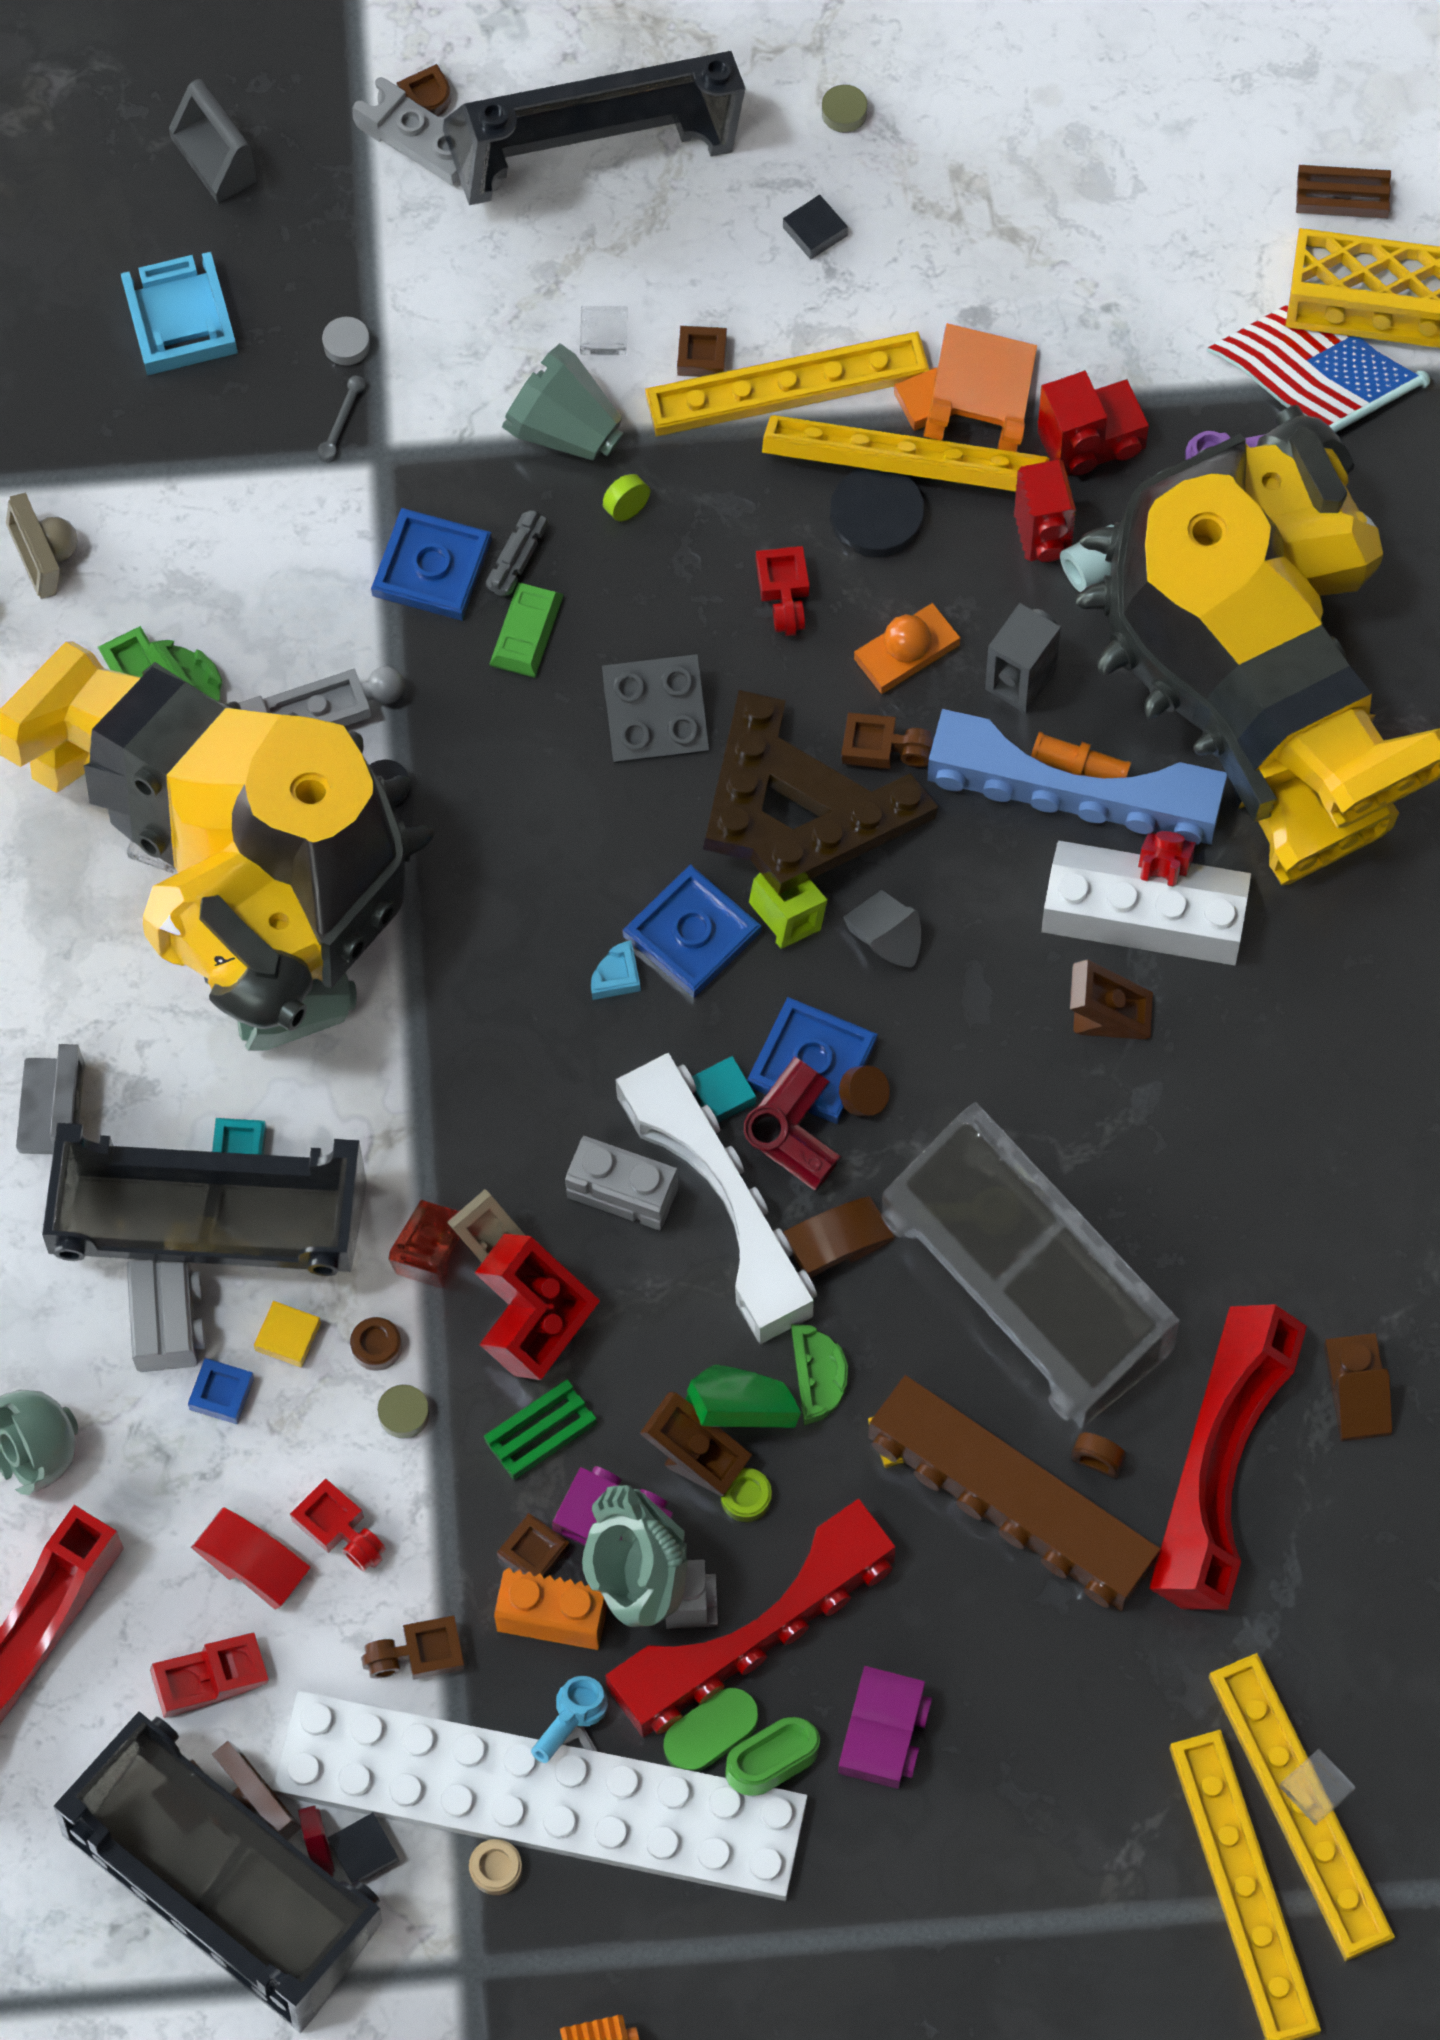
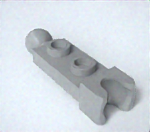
(408, 130)
(335, 698)

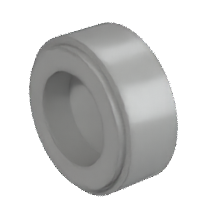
(346, 341)

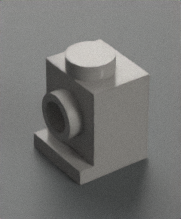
(698, 1601)

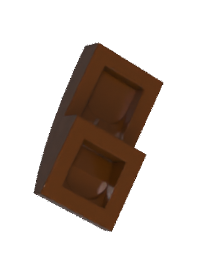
(838, 1235)

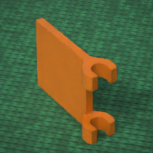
(982, 380)

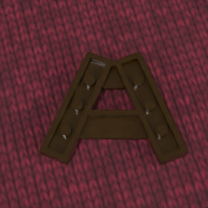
(849, 815)

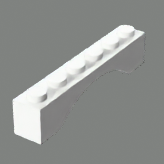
(667, 1114)

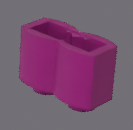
(882, 1728)

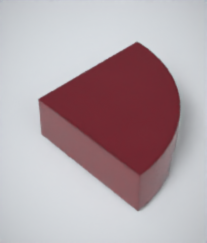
(316, 1839)

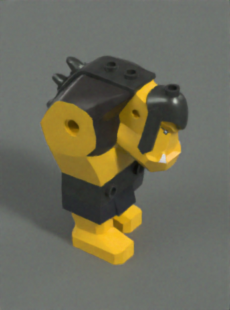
(1225, 626)
(264, 815)

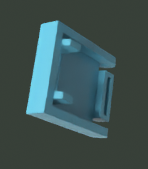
(179, 308)

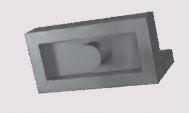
(49, 1096)

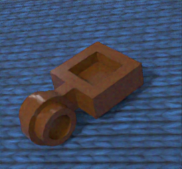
(873, 739)
(430, 1648)

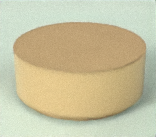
(495, 1867)

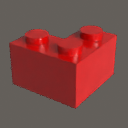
(1090, 424)
(543, 1306)

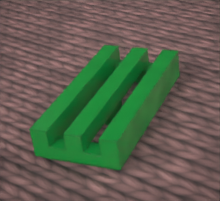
(529, 1414)

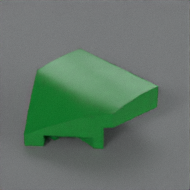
(741, 1399)

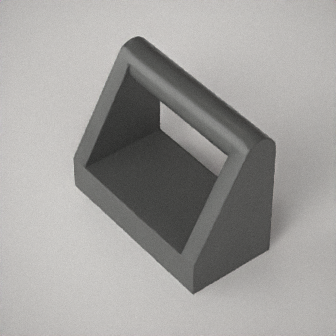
(212, 143)

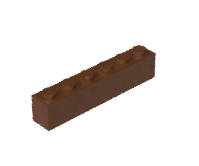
(1012, 1494)

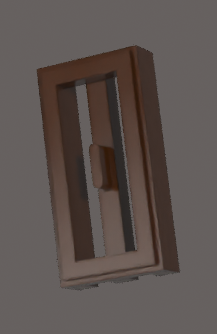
(1343, 185)

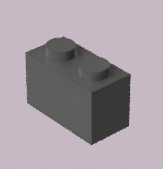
(1022, 657)

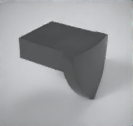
(887, 928)

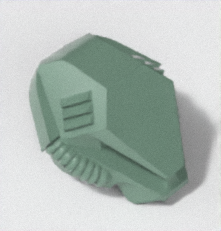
(643, 1571)

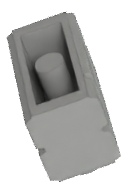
(621, 1182)
(163, 1314)

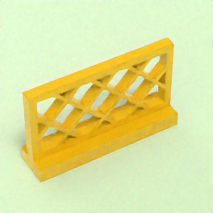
(1365, 313)

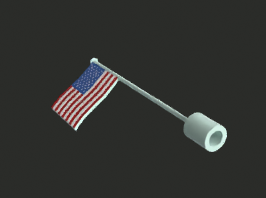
(1319, 371)

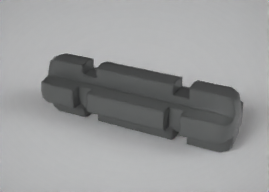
(516, 553)

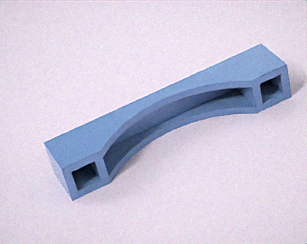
(978, 758)

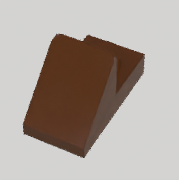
(1109, 1003)
(1359, 1387)
(694, 1450)

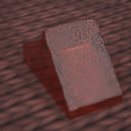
(425, 1245)

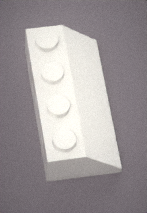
(1103, 900)

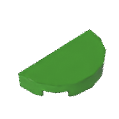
(187, 665)
(820, 1372)

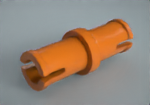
(1078, 759)

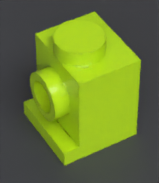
(791, 913)

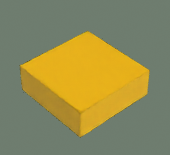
(287, 1334)

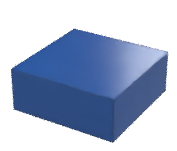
(221, 1391)

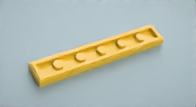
(785, 383)
(895, 453)
(1321, 1849)
(1244, 1888)

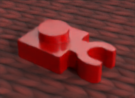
(1166, 856)

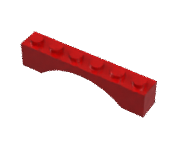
(1251, 1363)
(55, 1593)
(667, 1679)

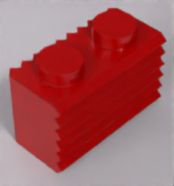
(1044, 510)

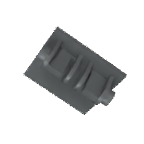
(655, 707)

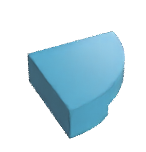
(616, 973)

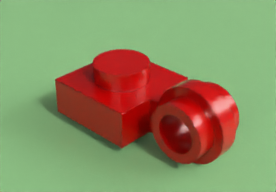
(784, 577)
(330, 1517)

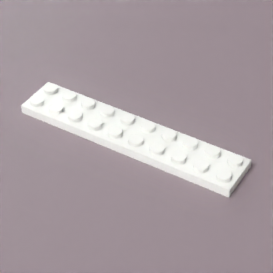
(571, 1806)

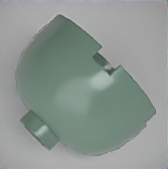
(35, 1439)

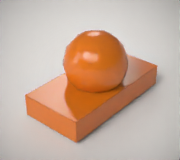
(906, 647)

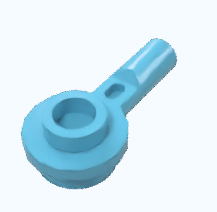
(578, 1704)

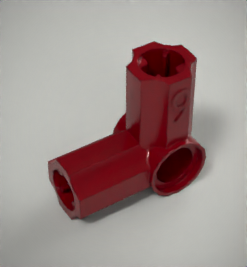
(795, 1147)

